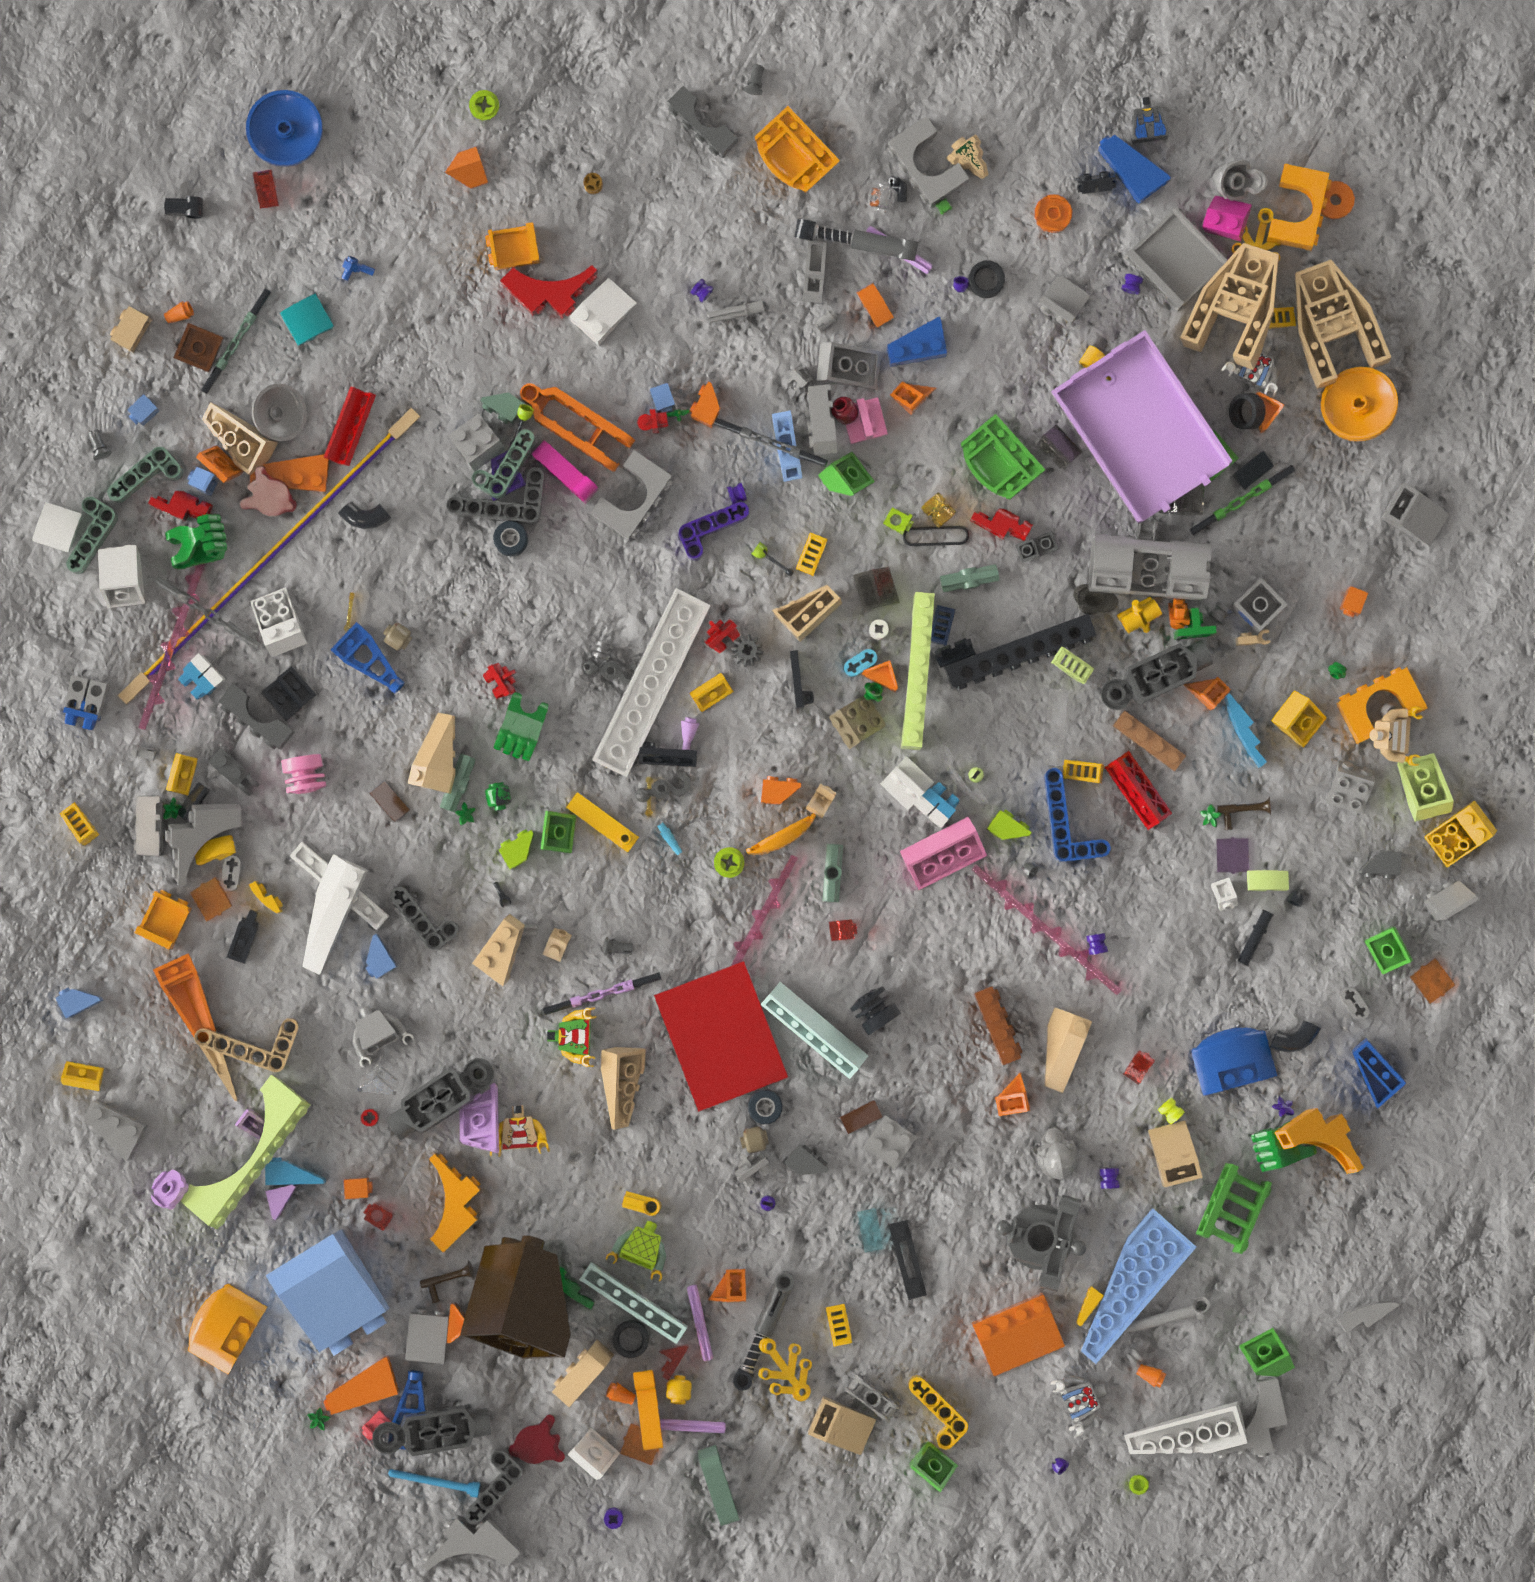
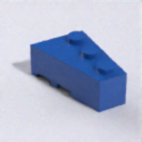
(919, 345)
(1377, 1072)

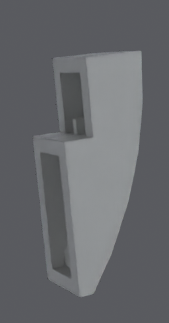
(814, 271)
(1365, 1314)

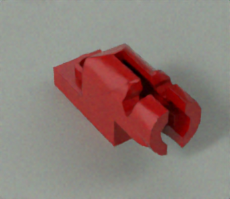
(182, 505)
(1002, 522)

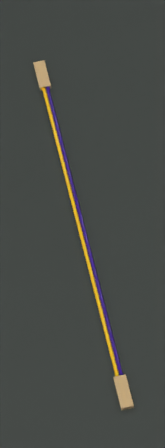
(396, 431)

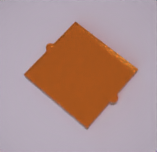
(211, 899)
(1432, 980)
(633, 1446)

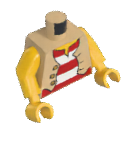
(521, 1132)

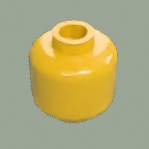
(678, 1390)

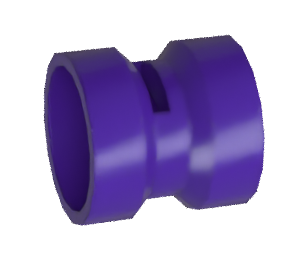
(1097, 944)
(1109, 1178)

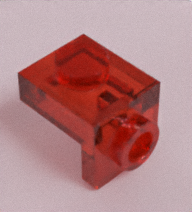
(1138, 1066)

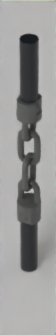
(794, 451)

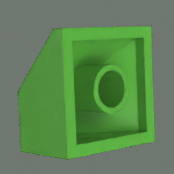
(846, 475)
(1267, 1354)

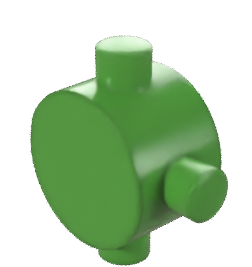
(943, 206)

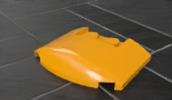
(794, 151)
(783, 837)
(224, 1327)

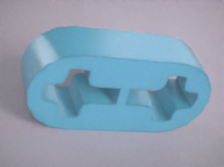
(858, 658)

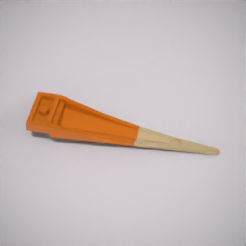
(184, 990)

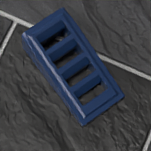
(936, 640)

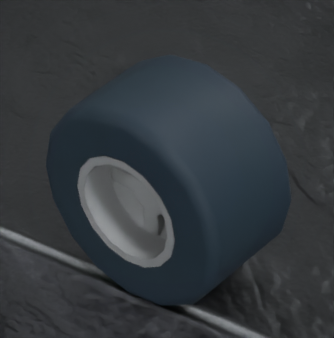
(505, 541)
(765, 1106)

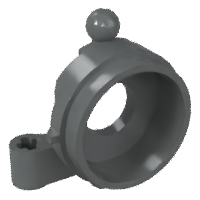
(1061, 1224)

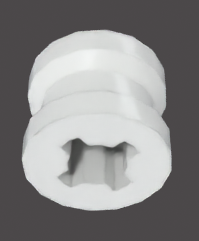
(878, 632)

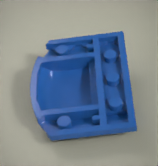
(1233, 1059)

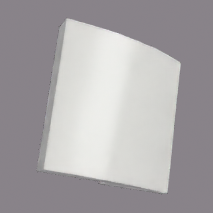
(57, 527)

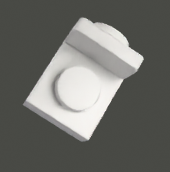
(1224, 894)

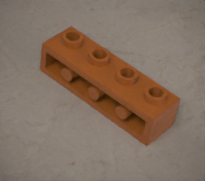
(999, 1030)

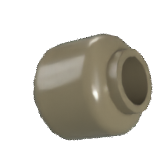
(397, 636)
(754, 1139)

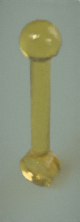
(351, 598)
(648, 812)

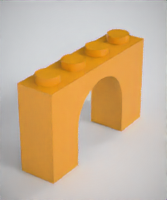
(1313, 184)
(1354, 706)

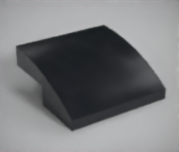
(288, 693)

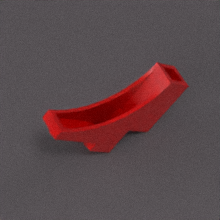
(558, 294)

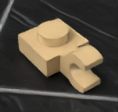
(1248, 639)

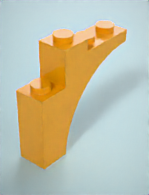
(1327, 1134)
(458, 1193)

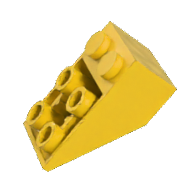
(1461, 833)

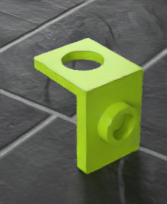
(905, 524)

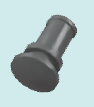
(754, 83)
(99, 447)
(617, 947)

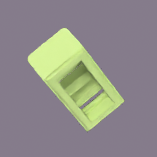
(1081, 673)

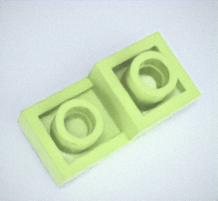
(1268, 880)

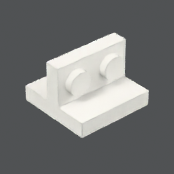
(907, 783)
(594, 1454)

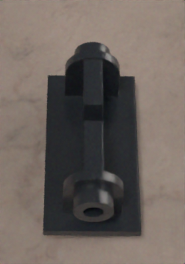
(1088, 182)
(948, 655)

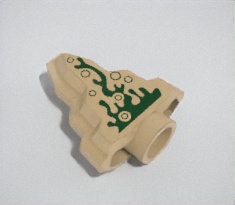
(969, 156)

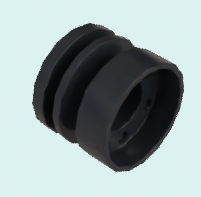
(875, 1010)

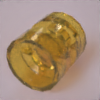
(938, 510)

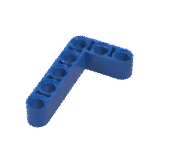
(1064, 824)

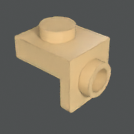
(821, 800)
(557, 944)

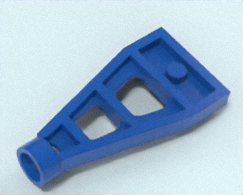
(351, 642)
(413, 1388)

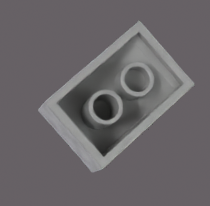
(848, 365)
(1449, 900)

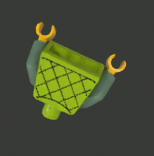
(641, 1248)

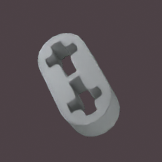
(235, 875)
(1358, 1000)

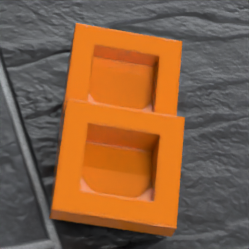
(875, 305)

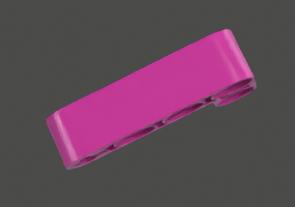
(565, 472)

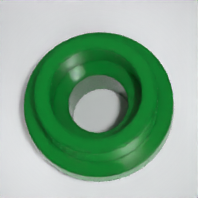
(1337, 670)

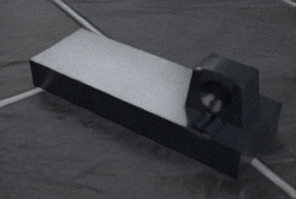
(801, 697)
(670, 757)

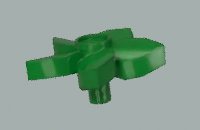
(678, 413)
(171, 810)
(465, 814)
(1210, 815)
(318, 1419)

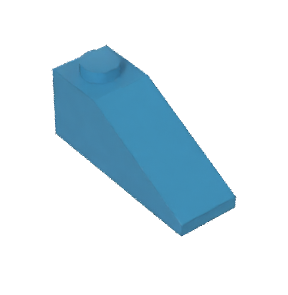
(286, 1173)

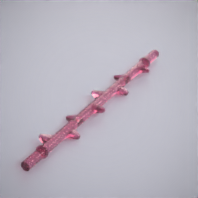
(169, 647)
(760, 915)
(1054, 933)

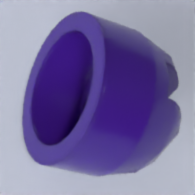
(960, 284)
(769, 1199)
(1060, 1466)

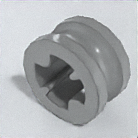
(1135, 1357)

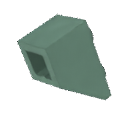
(504, 405)

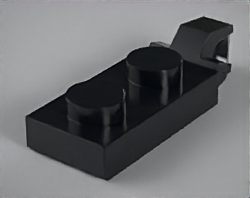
(244, 938)

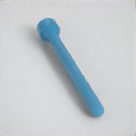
(471, 1488)

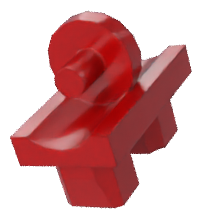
(653, 421)
(719, 632)
(503, 678)

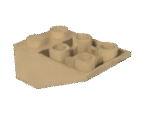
(1174, 1154)
(841, 1426)

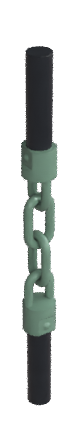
(250, 319)

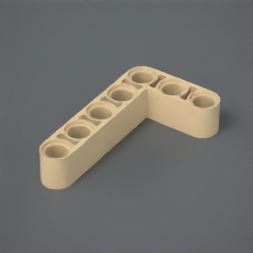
(250, 1049)

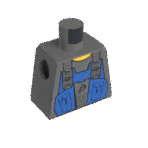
(1148, 123)

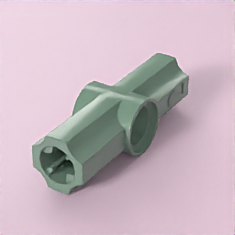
(969, 578)
(462, 773)
(831, 886)

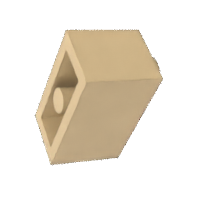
(130, 329)

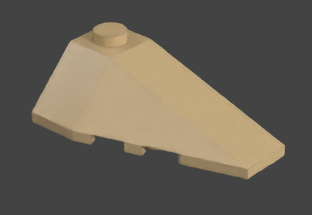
(239, 438)
(434, 761)
(1064, 1042)
(620, 1077)

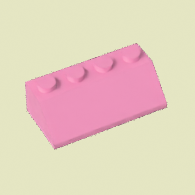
(943, 853)

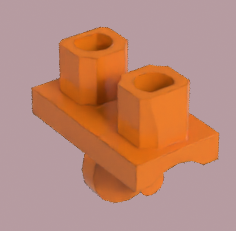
(1178, 613)

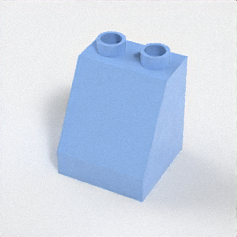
(330, 1293)

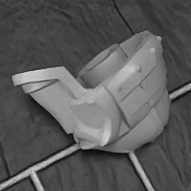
(1237, 179)
(1057, 1155)

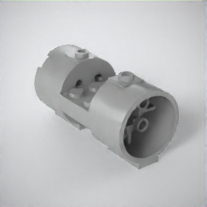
(1149, 567)

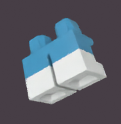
(203, 674)
(931, 799)

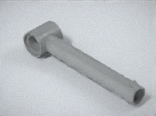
(1172, 1316)

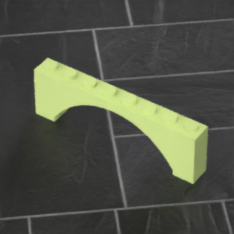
(918, 671)
(282, 1113)

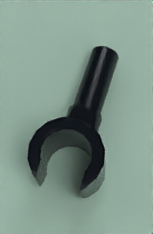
(501, 894)

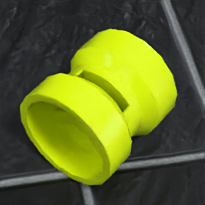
(1171, 1111)

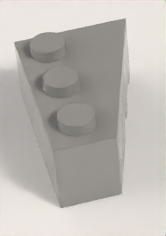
(821, 420)
(149, 826)
(116, 1128)

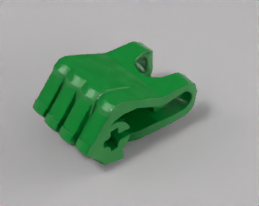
(199, 544)
(520, 729)
(1272, 1152)

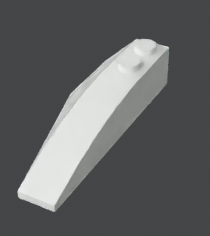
(331, 907)
(1197, 1432)

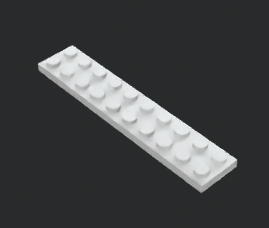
(651, 682)

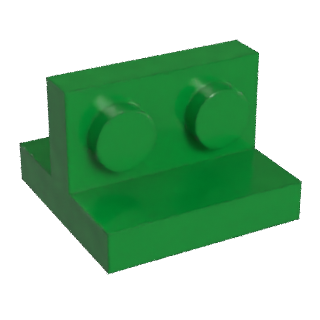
(1194, 629)

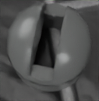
(1029, 870)

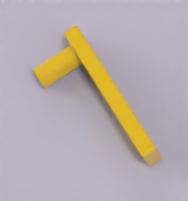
(602, 822)

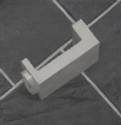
(427, 1336)

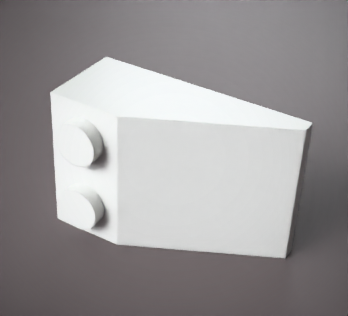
(602, 311)

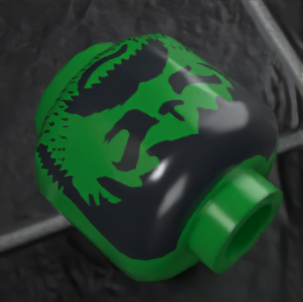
(498, 796)

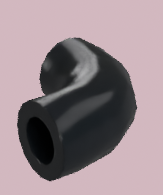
(364, 518)
(1295, 1041)

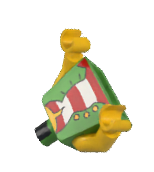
(574, 1036)

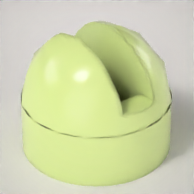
(979, 777)

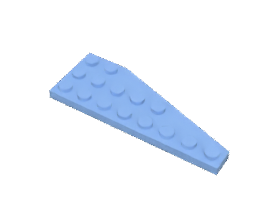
(1143, 1268)

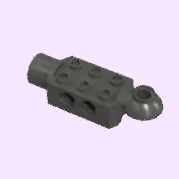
(1157, 675)
(440, 1098)
(433, 1431)

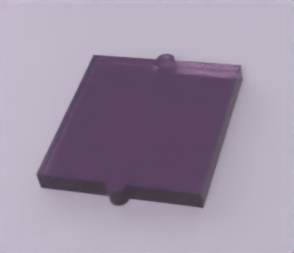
(1232, 855)

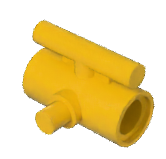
(1140, 615)

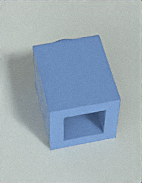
(662, 398)
(142, 411)

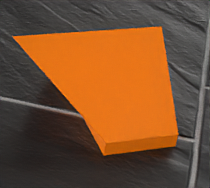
(468, 168)
(911, 395)
(1272, 409)
(883, 675)
(1209, 691)
(1013, 1098)
(731, 1287)
(456, 1321)

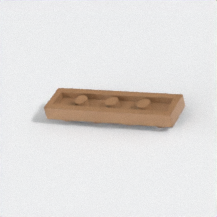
(1149, 741)

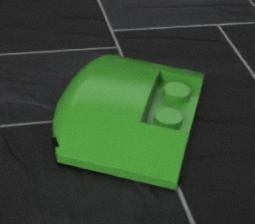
(1000, 459)

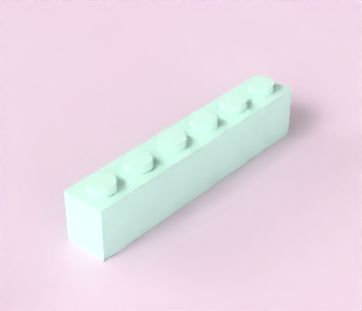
(814, 1030)
(633, 1303)

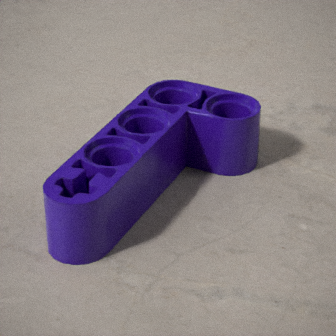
(715, 526)

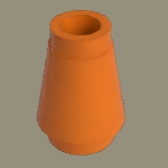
(179, 312)
(1152, 1375)
(619, 1393)

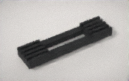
(914, 1286)

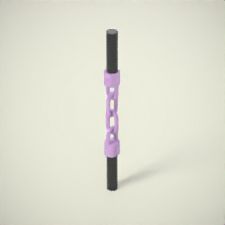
(627, 986)

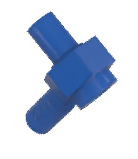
(351, 265)

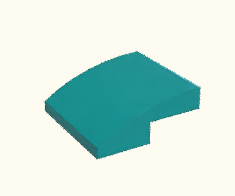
(306, 319)

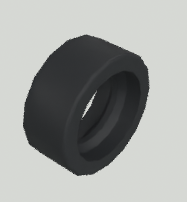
(996, 268)
(1258, 411)
(645, 1339)

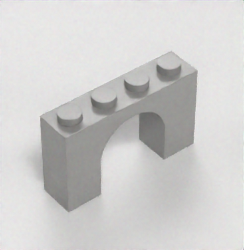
(932, 188)
(627, 522)

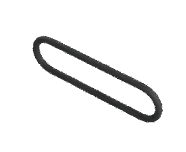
(935, 544)

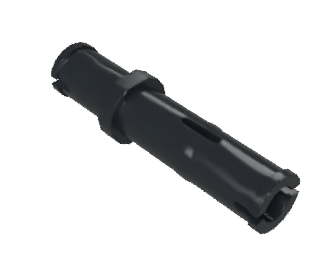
(1255, 937)

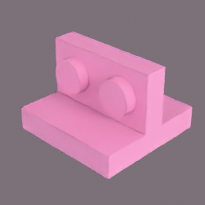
(869, 422)

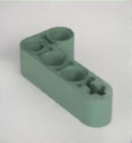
(508, 462)
(143, 478)
(88, 537)
(718, 1485)

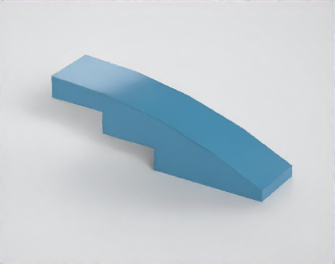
(1241, 722)

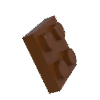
(198, 348)

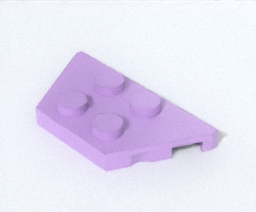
(480, 1121)

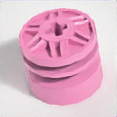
(303, 773)

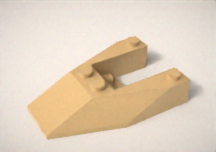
(1241, 291)
(1330, 310)

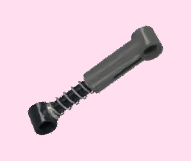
(858, 239)
(764, 1328)

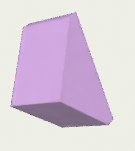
(251, 1123)
(279, 1198)

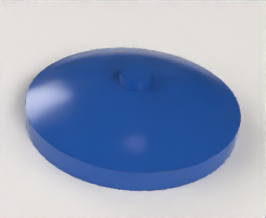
(284, 128)

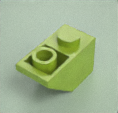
(1005, 827)
(518, 850)

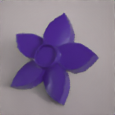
(1284, 1107)

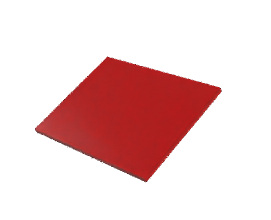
(721, 1036)

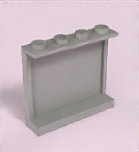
(1176, 258)

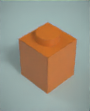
(1353, 601)
(357, 1188)

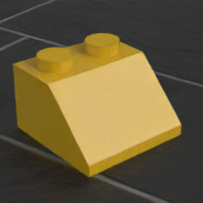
(1299, 718)

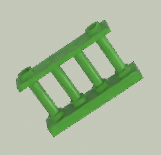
(1215, 1210)

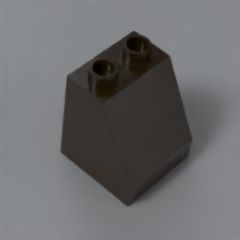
(519, 1301)

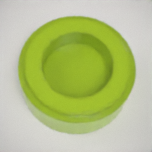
(1138, 1484)

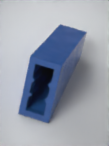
(1133, 169)

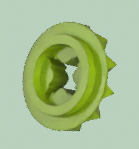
(478, 98)
(724, 854)

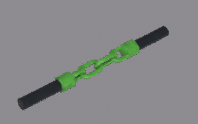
(1221, 513)

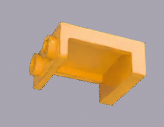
(513, 247)
(164, 919)

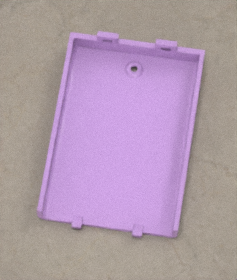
(1142, 427)

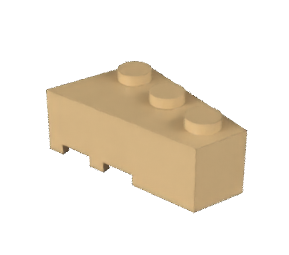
(808, 612)
(500, 950)
(582, 1373)

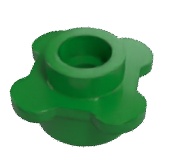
(877, 688)

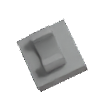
(801, 376)

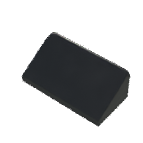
(1253, 470)
(195, 798)

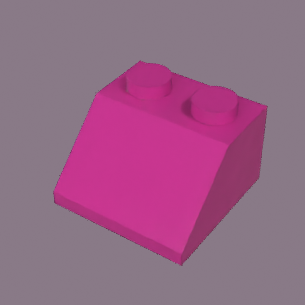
(1226, 218)

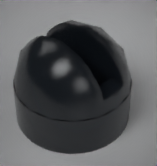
(1296, 900)

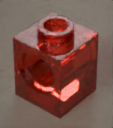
(842, 930)
(387, 1215)

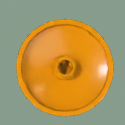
(1359, 404)

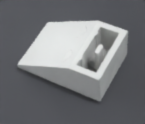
(278, 622)

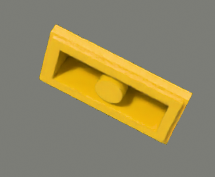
(711, 692)
(181, 774)
(82, 1076)

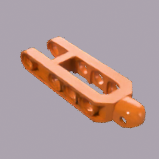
(538, 400)

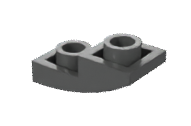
(1037, 547)

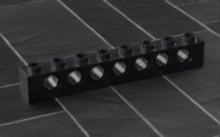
(1082, 624)

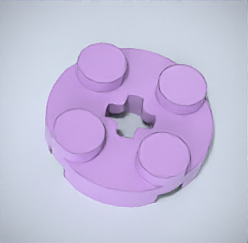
(170, 1198)

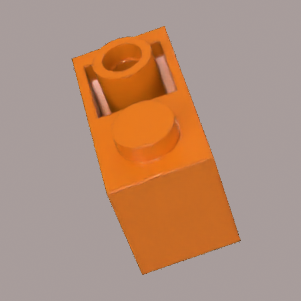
(707, 407)
(778, 791)

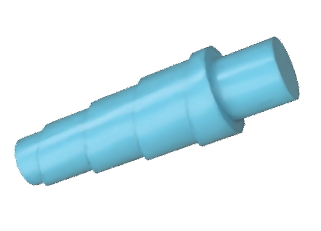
(670, 839)

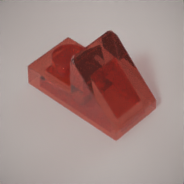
(266, 188)
(675, 1353)

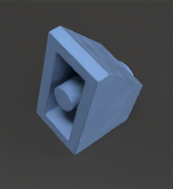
(203, 481)
(379, 958)
(76, 1001)

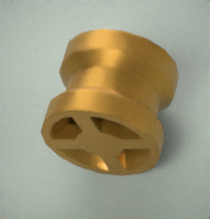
(593, 179)

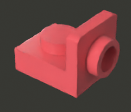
(375, 1421)

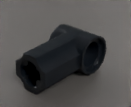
(190, 207)

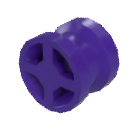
(1132, 284)
(702, 290)
(737, 493)
(615, 1515)

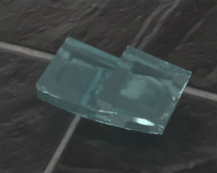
(870, 1230)

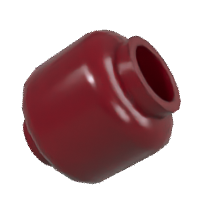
(844, 410)

